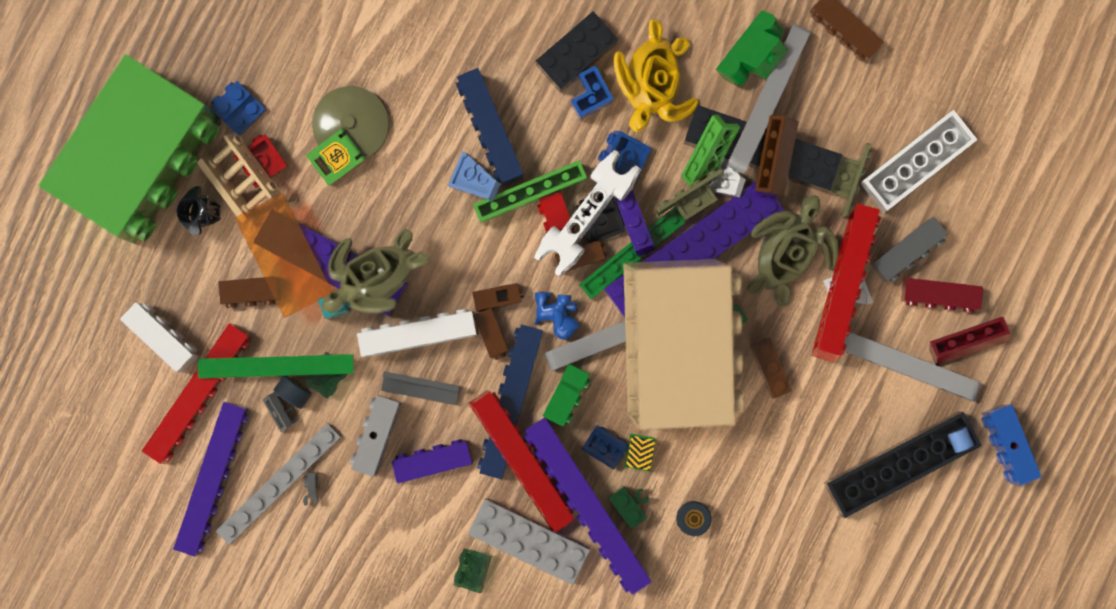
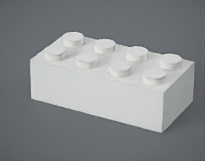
(160, 337)

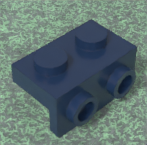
(605, 447)

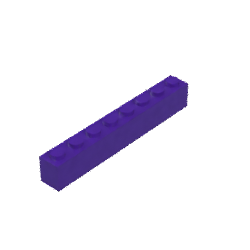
(210, 479)

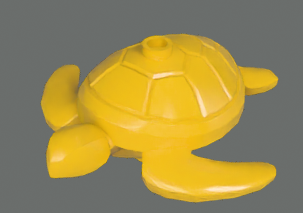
(654, 79)

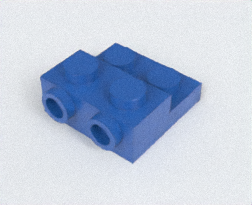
(237, 107)
(631, 150)

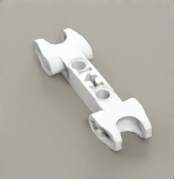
(609, 185)

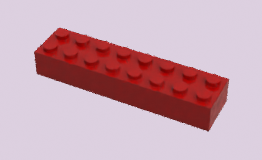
(845, 283)

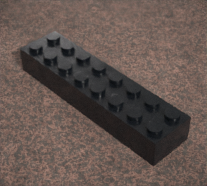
(809, 163)
(898, 466)

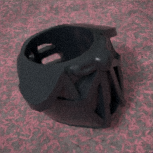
(203, 212)

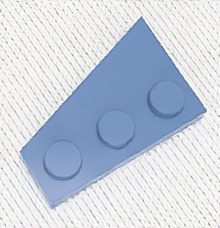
(473, 179)

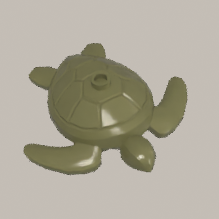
(790, 248)
(371, 276)

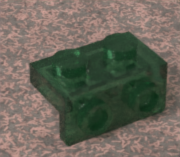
(324, 384)
(472, 570)

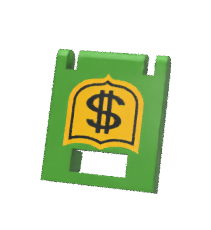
(337, 154)

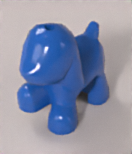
(563, 325)

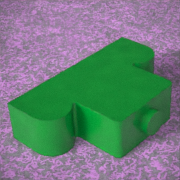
(755, 51)

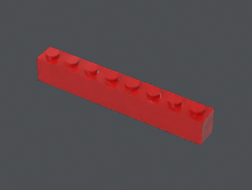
(193, 399)
(521, 461)

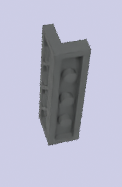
(420, 388)

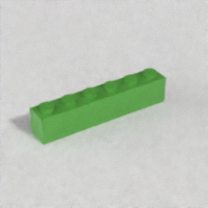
(530, 192)

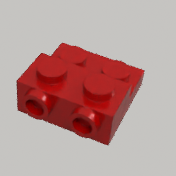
(267, 157)

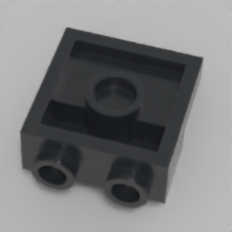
(608, 222)

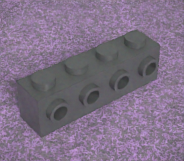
(909, 249)

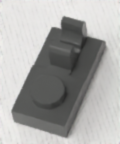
(276, 410)

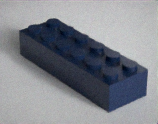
(488, 123)

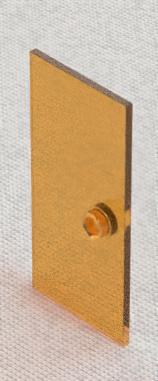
(283, 255)

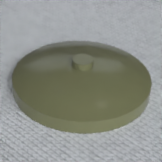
(355, 111)

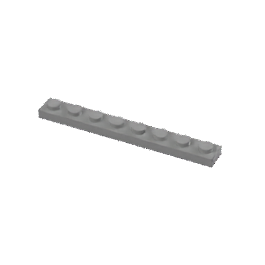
(278, 484)

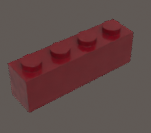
(941, 294)
(969, 341)

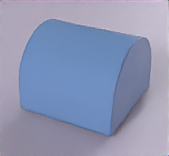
(961, 440)

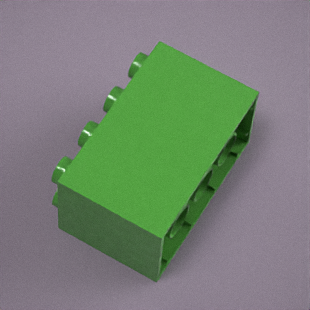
(130, 151)

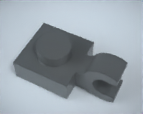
(311, 483)

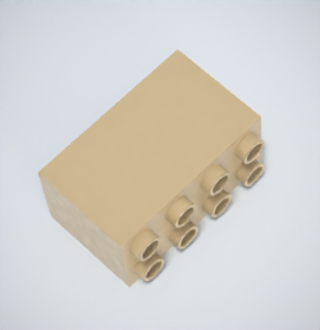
(681, 343)

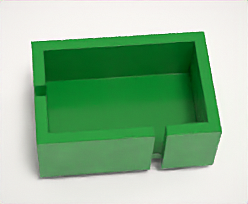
(567, 395)

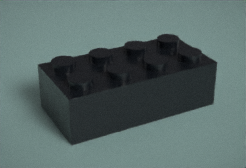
(576, 51)

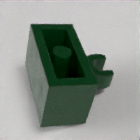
(628, 506)

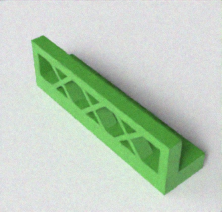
(705, 150)

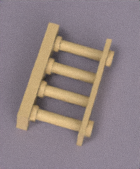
(222, 181)

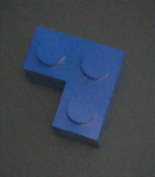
(595, 96)

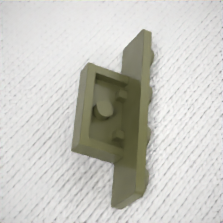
(847, 178)
(694, 199)

